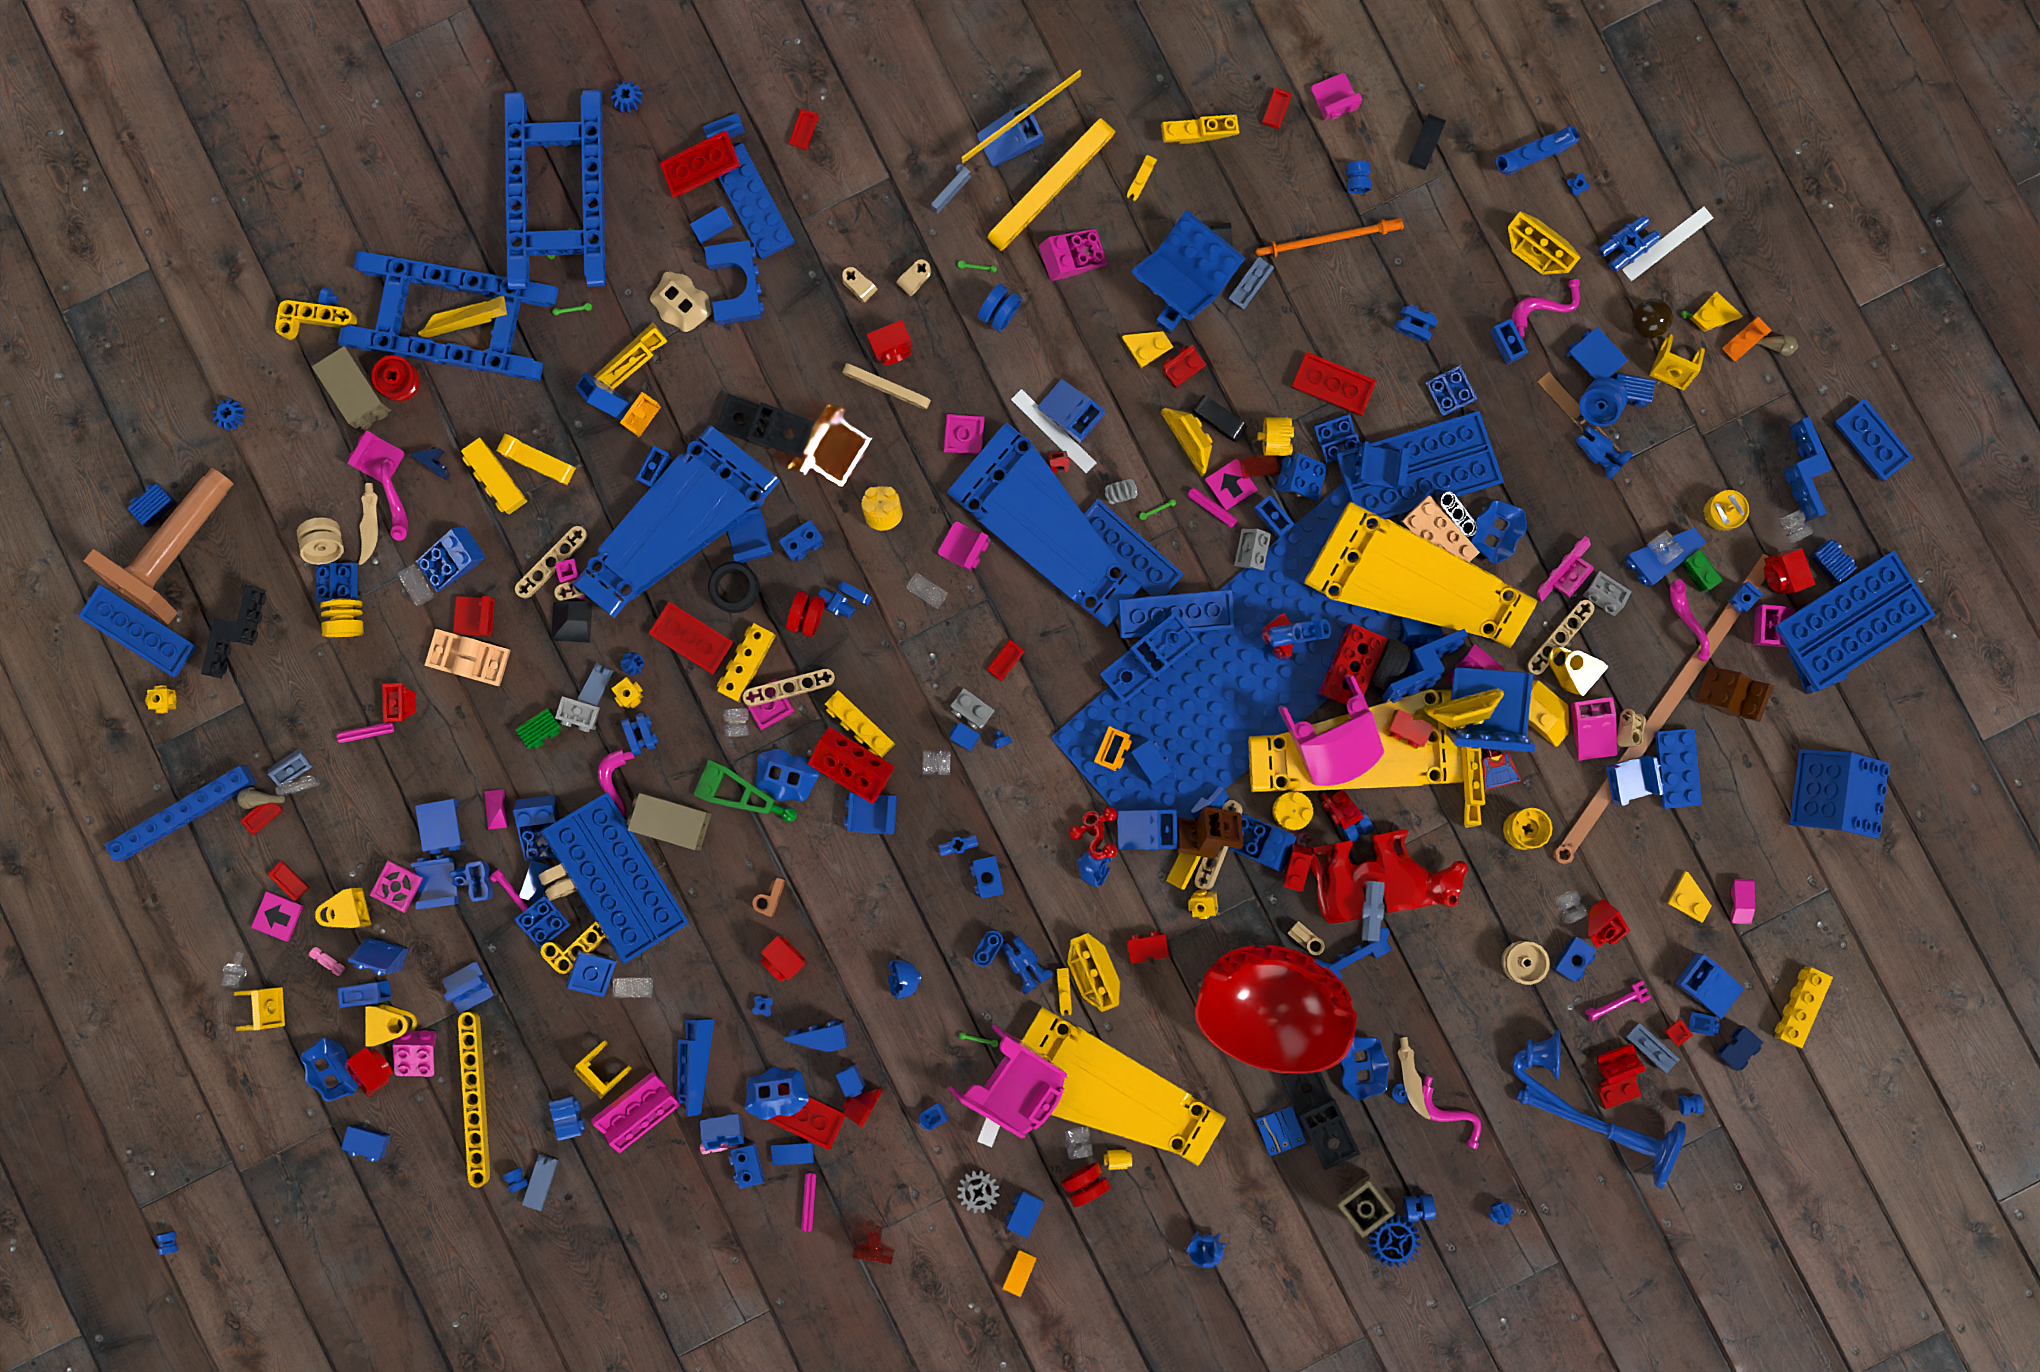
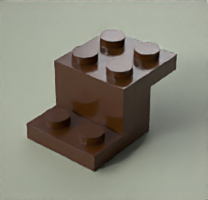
(1734, 693)
(1209, 832)

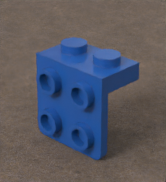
(1301, 476)

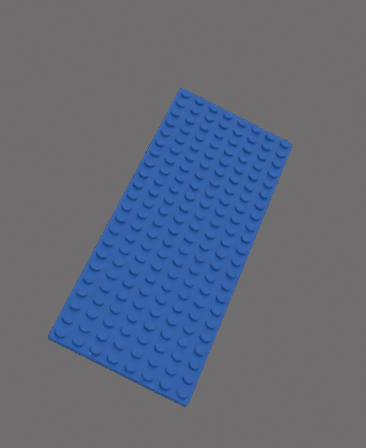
(1227, 682)

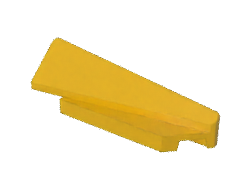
(464, 317)
(631, 357)
(1472, 785)

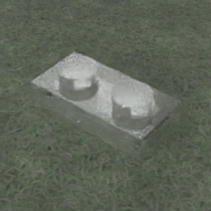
(415, 585)
(927, 590)
(289, 787)
(632, 987)

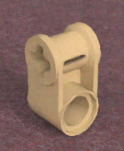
(912, 279)
(861, 286)
(1631, 730)

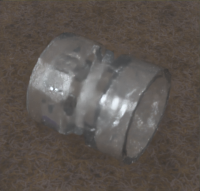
(1795, 525)
(1660, 542)
(736, 722)
(936, 762)
(1567, 900)
(1075, 1136)

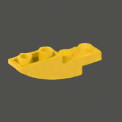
(1200, 130)

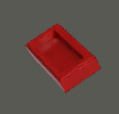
(1276, 108)
(803, 129)
(1005, 660)
(260, 817)
(288, 880)

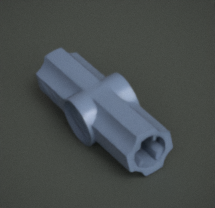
(1372, 911)

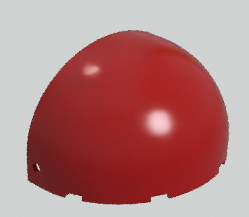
(1276, 1010)

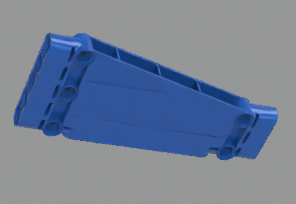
(676, 519)
(1042, 523)

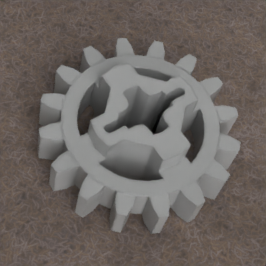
(986, 1196)

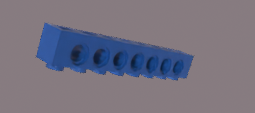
(180, 814)

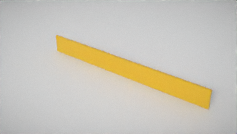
(1021, 116)

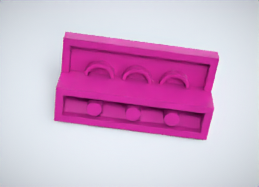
(635, 1112)

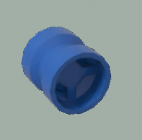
(1690, 1104)
(515, 1180)
(168, 1247)

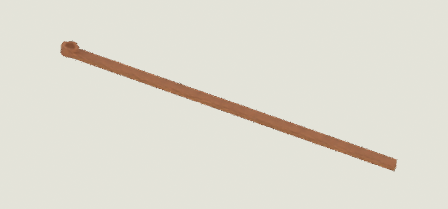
(1657, 719)

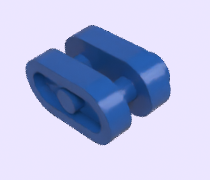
(1412, 314)
(649, 739)
(988, 948)

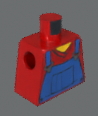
(1498, 769)

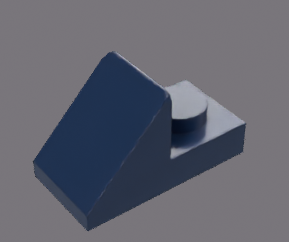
(429, 459)

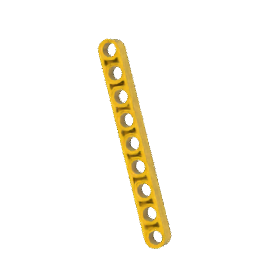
(1051, 184)
(469, 1107)

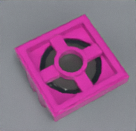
(397, 886)

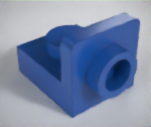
(1704, 1024)

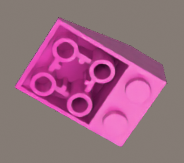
(1072, 254)
(1594, 728)

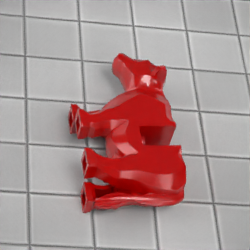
(1405, 881)

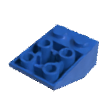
(1013, 142)
(1072, 410)
(450, 558)
(531, 818)
(1147, 829)
(1265, 843)
(379, 956)
(1709, 985)
(823, 1038)

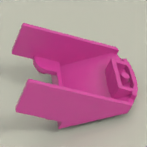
(1342, 750)
(1020, 1089)

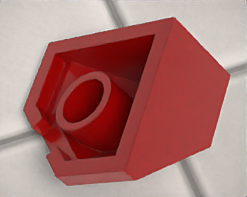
(1606, 924)
(860, 1106)

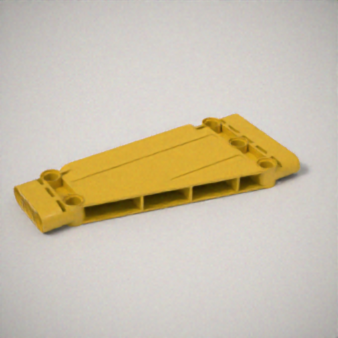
(1415, 579)
(1396, 768)
(1120, 1094)

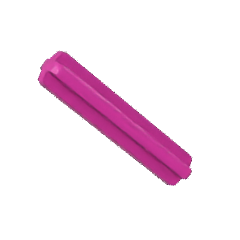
(1212, 507)
(365, 732)
(808, 1202)

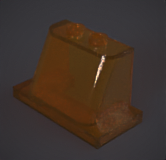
(832, 447)

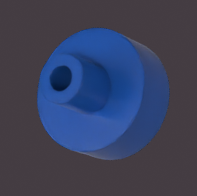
(327, 297)
(1001, 740)
(1396, 1092)

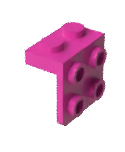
(1335, 97)
(371, 453)
(963, 546)
(414, 1053)

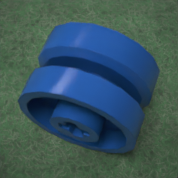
(999, 307)
(1603, 401)

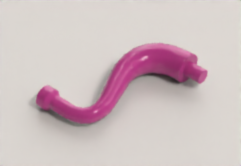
(1527, 305)
(399, 518)
(1680, 605)
(605, 771)
(1444, 1116)

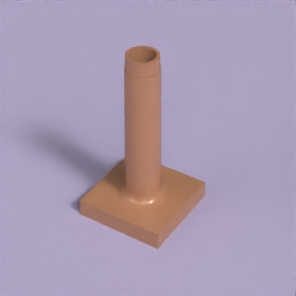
(161, 550)

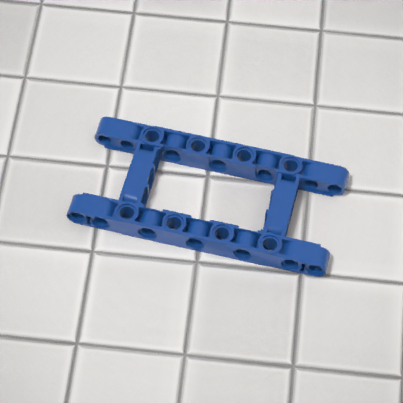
(554, 242)
(454, 279)

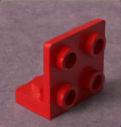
(474, 616)

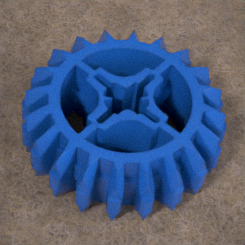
(1402, 1236)

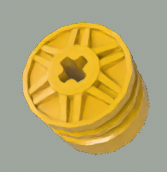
(341, 618)
(1537, 824)

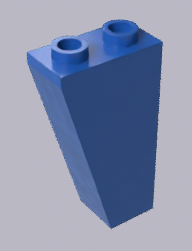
(1648, 566)

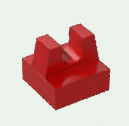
(1058, 459)
(1678, 1032)

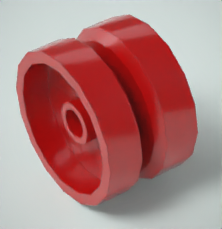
(395, 378)
(805, 613)
(1086, 1184)

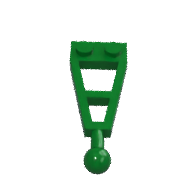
(712, 779)

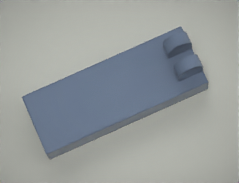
(949, 192)
(1251, 283)
(595, 685)
(1652, 1048)
(540, 1182)

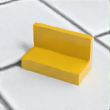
(1182, 870)

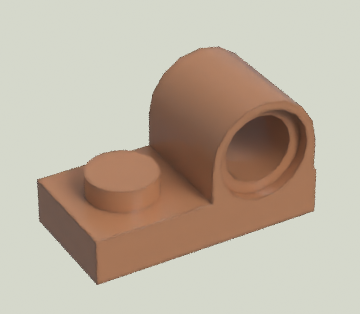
(776, 889)

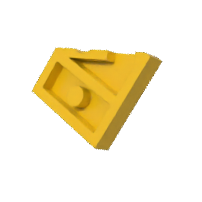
(1715, 313)
(1147, 346)
(1689, 898)

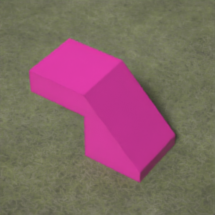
(567, 572)
(1744, 901)

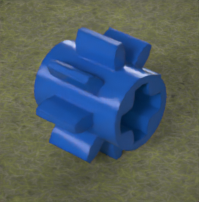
(632, 663)
(1501, 1213)

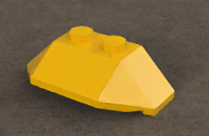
(1541, 245)
(1190, 436)
(1467, 709)
(1548, 714)
(1094, 972)

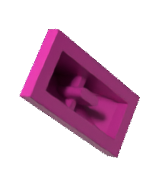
(496, 809)

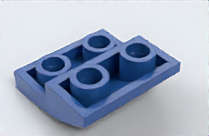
(1451, 391)
(1336, 436)
(336, 581)
(542, 921)

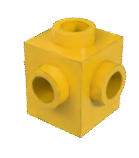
(622, 689)
(161, 699)
(1203, 904)

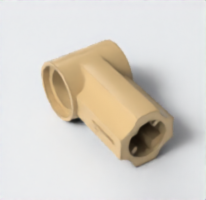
(1305, 937)

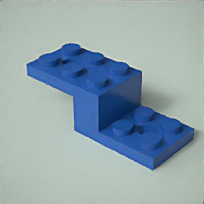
(1813, 465)
(1149, 657)
(1425, 666)

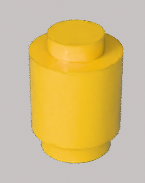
(1117, 1159)

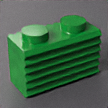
(1701, 571)
(539, 729)

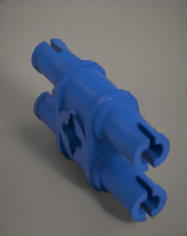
(1629, 252)

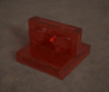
(872, 1250)

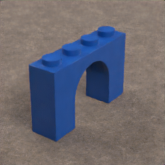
(747, 305)

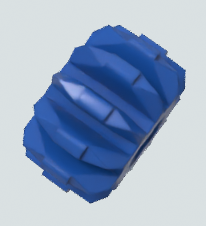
(621, 101)
(232, 420)

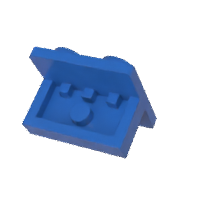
(467, 987)

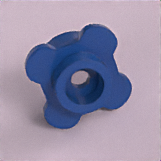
(1572, 183)
(459, 877)
(767, 1006)

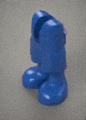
(1599, 447)
(1022, 959)

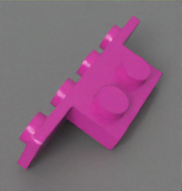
(1570, 572)

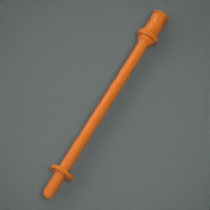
(1382, 227)

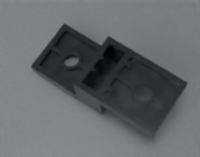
(765, 425)
(226, 631)
(1320, 1118)

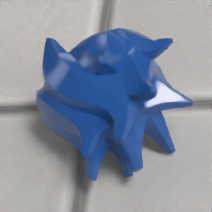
(1206, 1250)

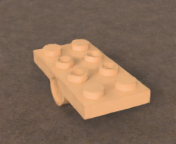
(1434, 525)
(467, 657)

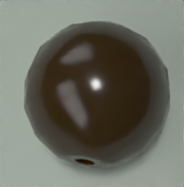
(1652, 318)

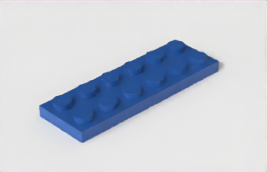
(755, 206)
(1133, 551)
(1198, 610)
(137, 631)

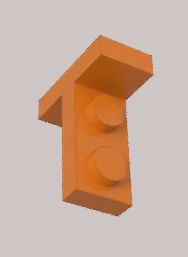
(1746, 338)

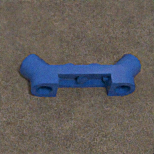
(1536, 151)
(1299, 632)
(1376, 948)

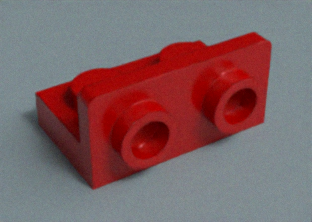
(1183, 366)
(1342, 809)
(1620, 1064)
(1618, 1092)

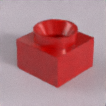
(890, 343)
(1788, 571)
(782, 959)
(369, 1070)

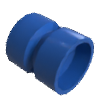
(1358, 177)
(1354, 831)
(1425, 1204)

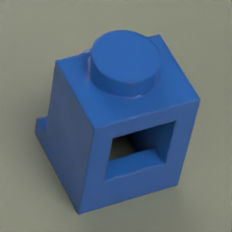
(1166, 324)
(1747, 590)

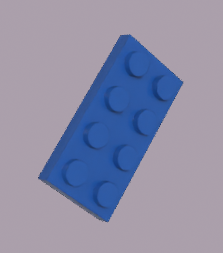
(1873, 440)
(1678, 768)

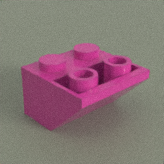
(1765, 619)
(1477, 659)

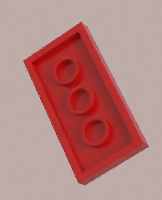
(700, 164)
(1334, 384)
(691, 638)
(814, 1122)

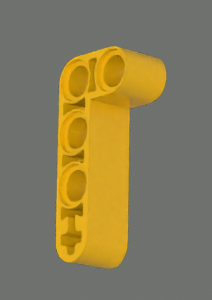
(316, 317)
(535, 459)
(569, 954)

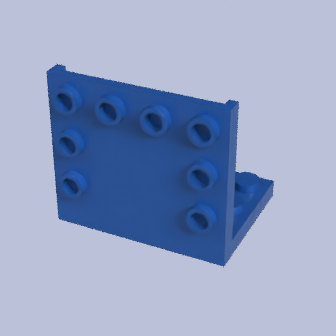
(1189, 266)
(1508, 722)
(1839, 792)

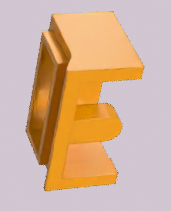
(640, 414)
(1106, 745)

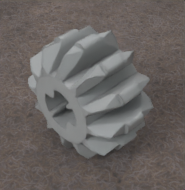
(1121, 491)

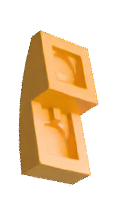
(1019, 1273)

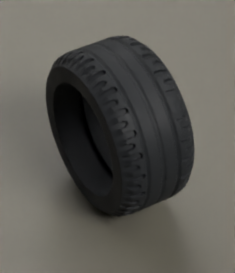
(719, 573)
(1391, 664)

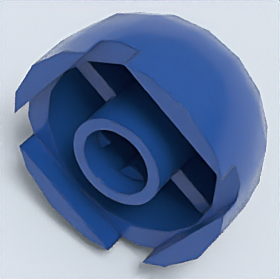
(1093, 870)
(903, 978)

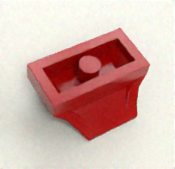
(397, 702)

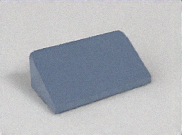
(289, 767)

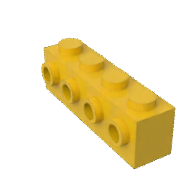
(494, 476)
(746, 663)
(854, 719)
(1803, 1006)

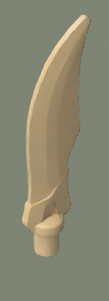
(369, 523)
(1411, 1079)

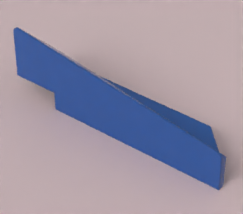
(693, 1063)

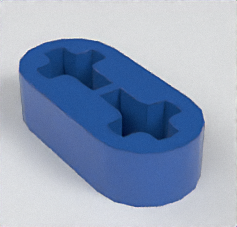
(854, 593)

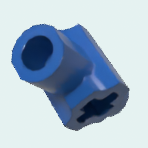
(837, 603)
(969, 842)

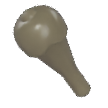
(1784, 344)
(250, 797)

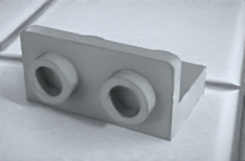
(1252, 549)
(1607, 594)
(972, 709)
(577, 713)

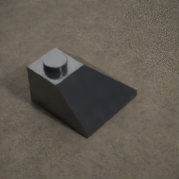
(571, 621)

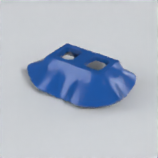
(1507, 539)
(780, 789)
(335, 1057)
(1376, 1064)
(776, 1104)

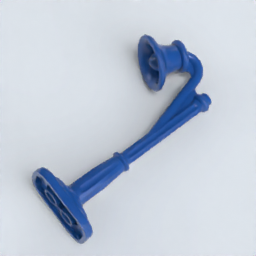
(1548, 1056)

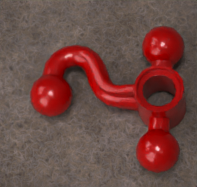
(1076, 832)

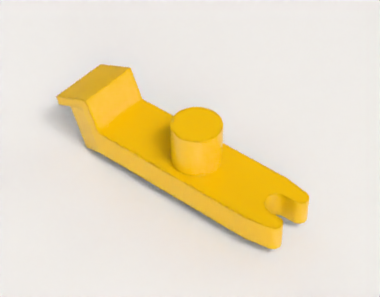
(1141, 177)
(1064, 990)

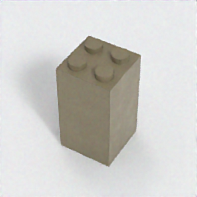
(351, 389)
(668, 821)
(1366, 1205)

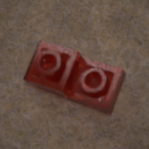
(1258, 466)

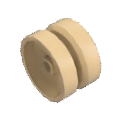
(320, 541)
(562, 886)
(1514, 966)

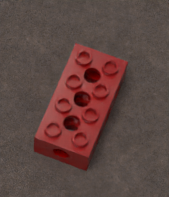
(1345, 654)
(851, 765)

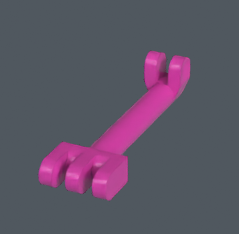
(499, 876)
(1635, 994)

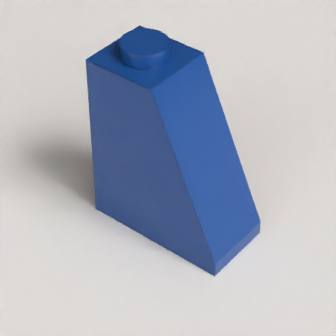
(603, 396)

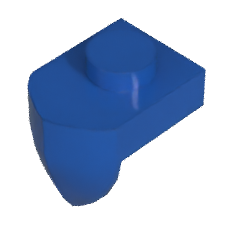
(933, 1117)

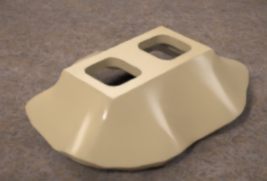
(669, 309)

